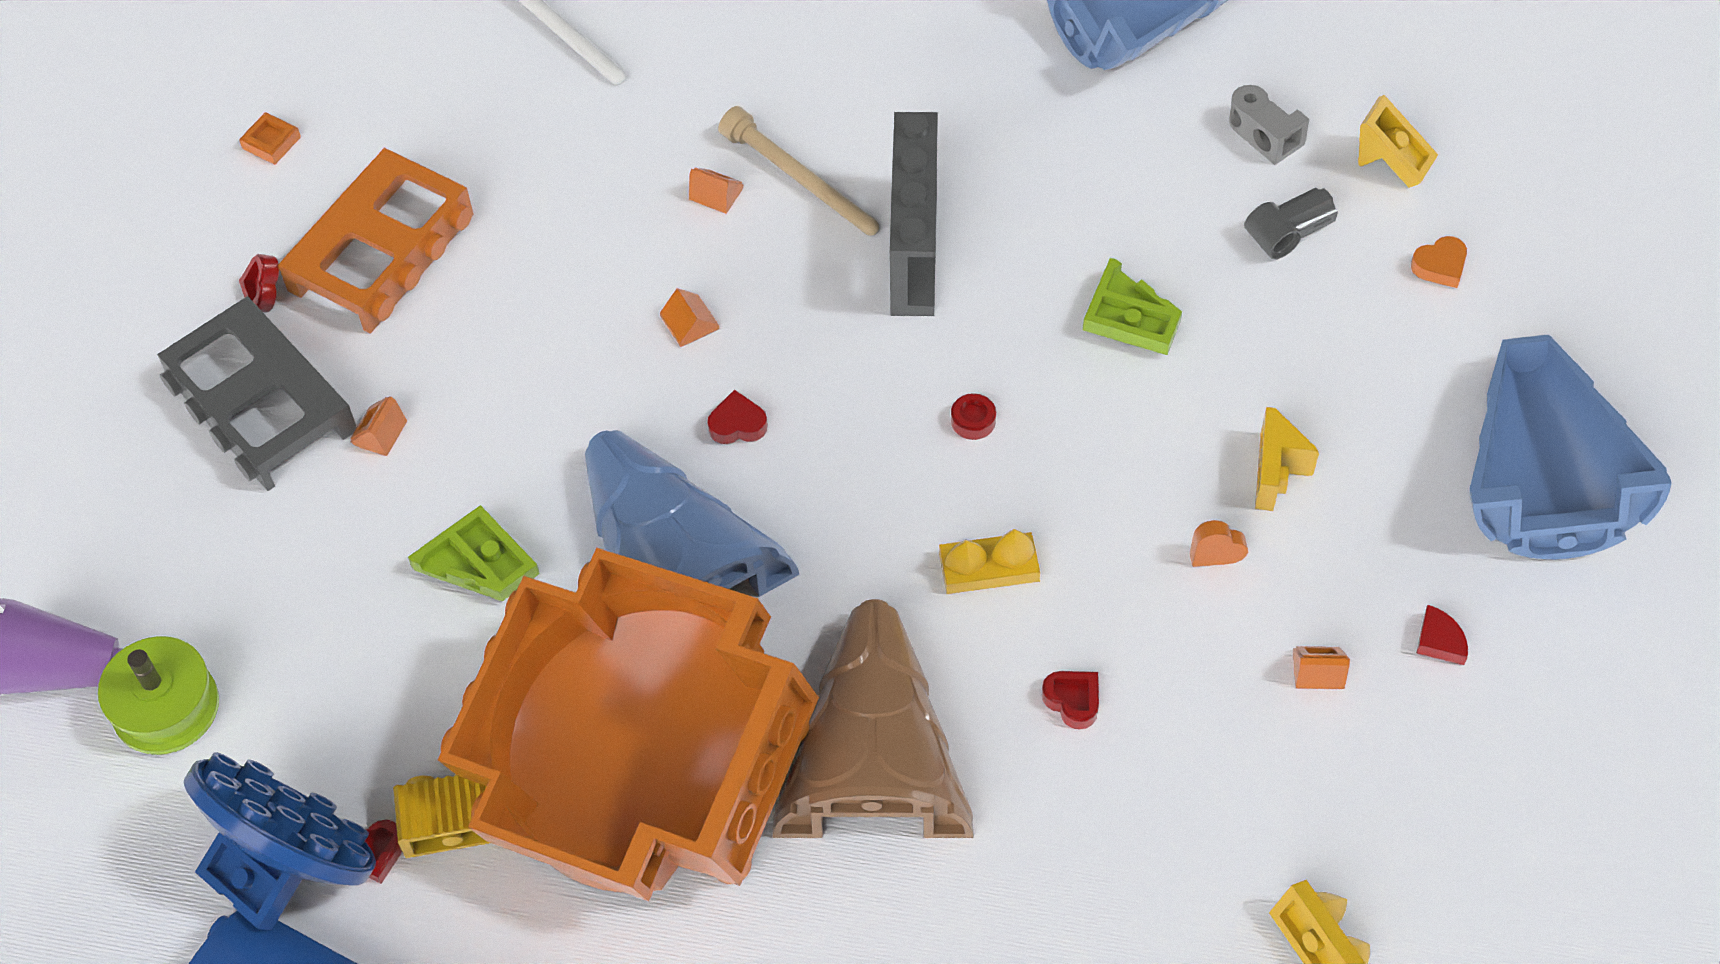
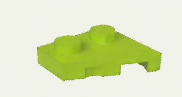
(476, 557)

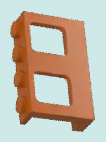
(358, 217)

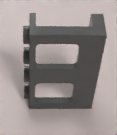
(913, 214)
(274, 366)

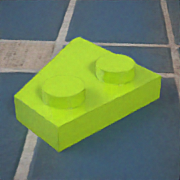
(1131, 312)

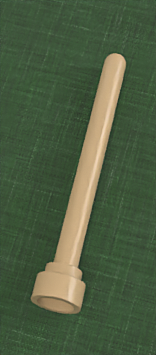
(739, 127)

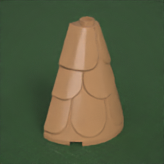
(873, 739)

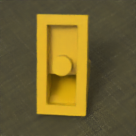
(1392, 137)
(1281, 453)

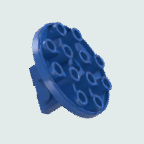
(271, 838)

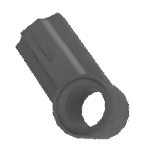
(1282, 226)

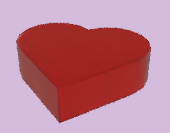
(260, 280)
(737, 419)
(1074, 696)
(385, 847)

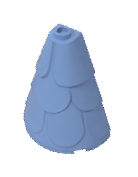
(1121, 30)
(1558, 460)
(663, 519)

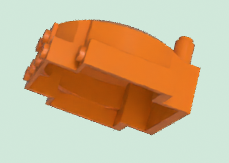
(629, 727)

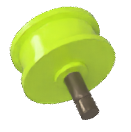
(158, 695)

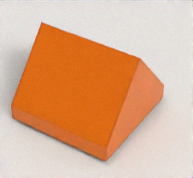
(713, 189)
(687, 317)
(380, 427)
(1320, 667)

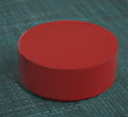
(973, 416)

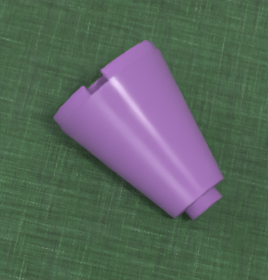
(49, 651)

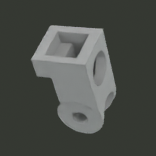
(1266, 124)

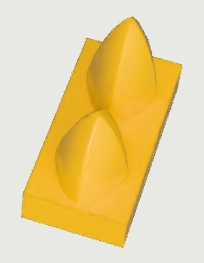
(989, 562)
(1312, 928)

